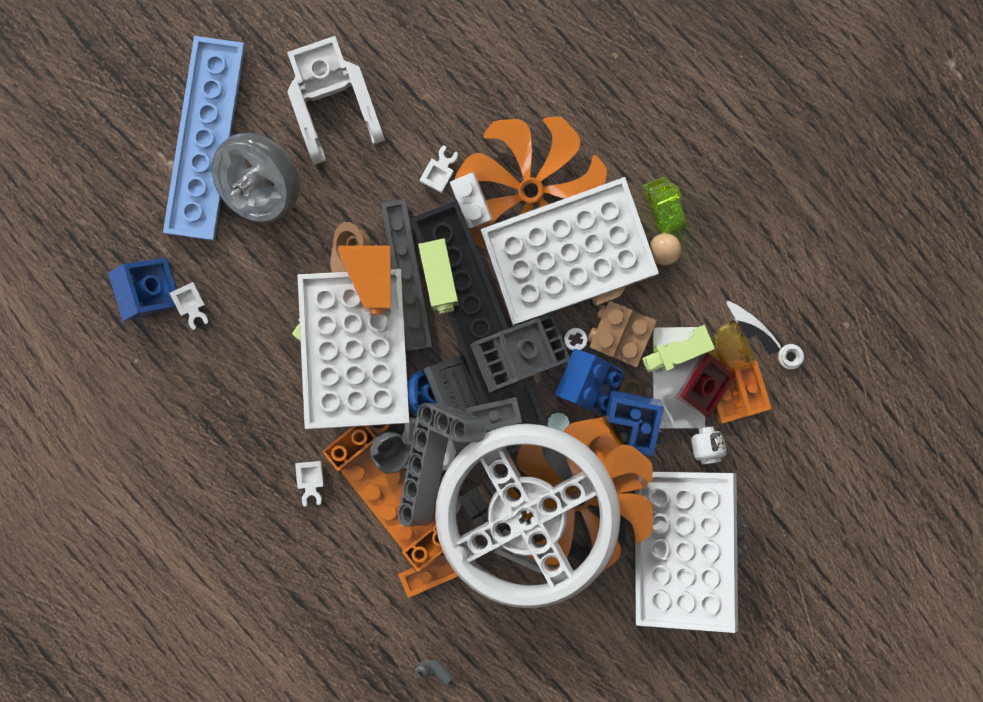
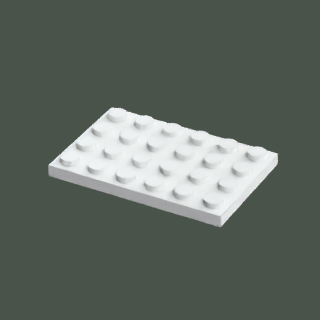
(569, 251)
(350, 358)
(691, 556)

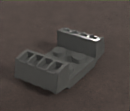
(520, 352)

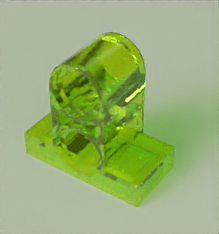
(665, 204)

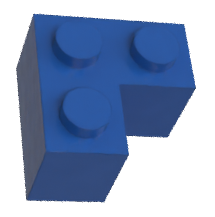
(641, 415)

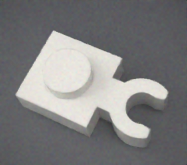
(437, 173)
(188, 301)
(310, 477)

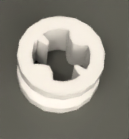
(573, 332)

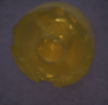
(732, 347)

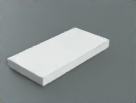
(668, 383)

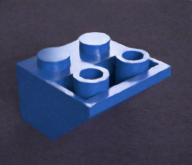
(589, 381)

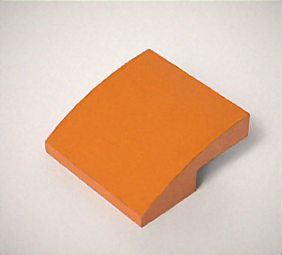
(744, 396)

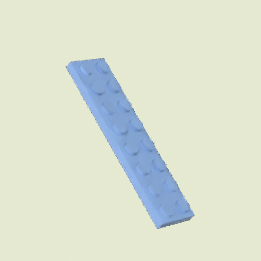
(204, 125)

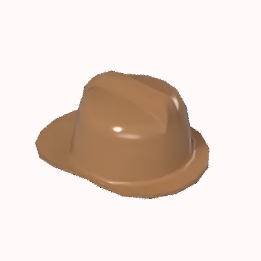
(346, 235)

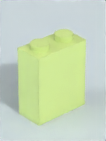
(438, 276)

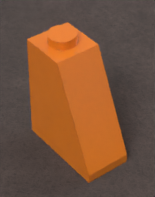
(370, 275)

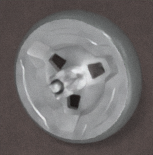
(246, 188)

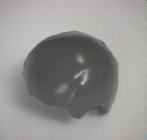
(389, 452)

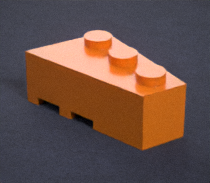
(603, 446)

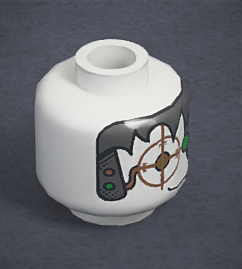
(709, 446)

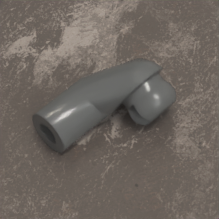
(433, 668)

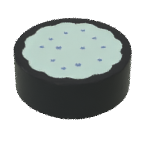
(558, 420)

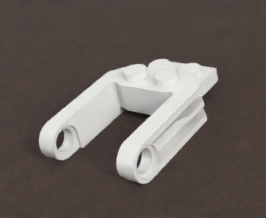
(321, 73)

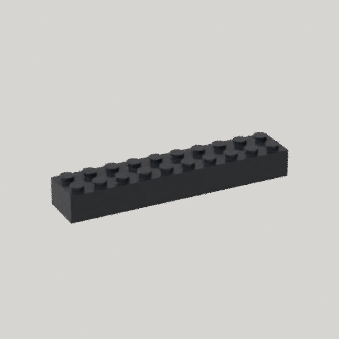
(478, 306)

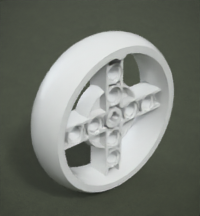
(463, 549)

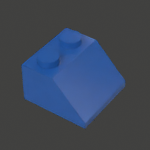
(143, 288)

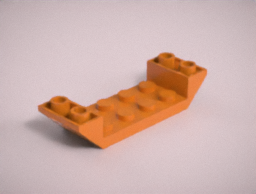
(382, 494)

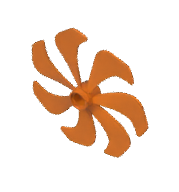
(518, 137)
(619, 461)

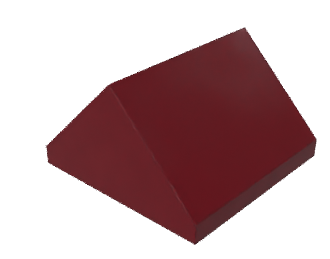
(705, 385)

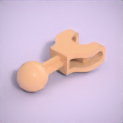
(665, 251)

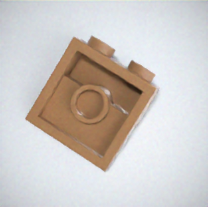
(621, 333)

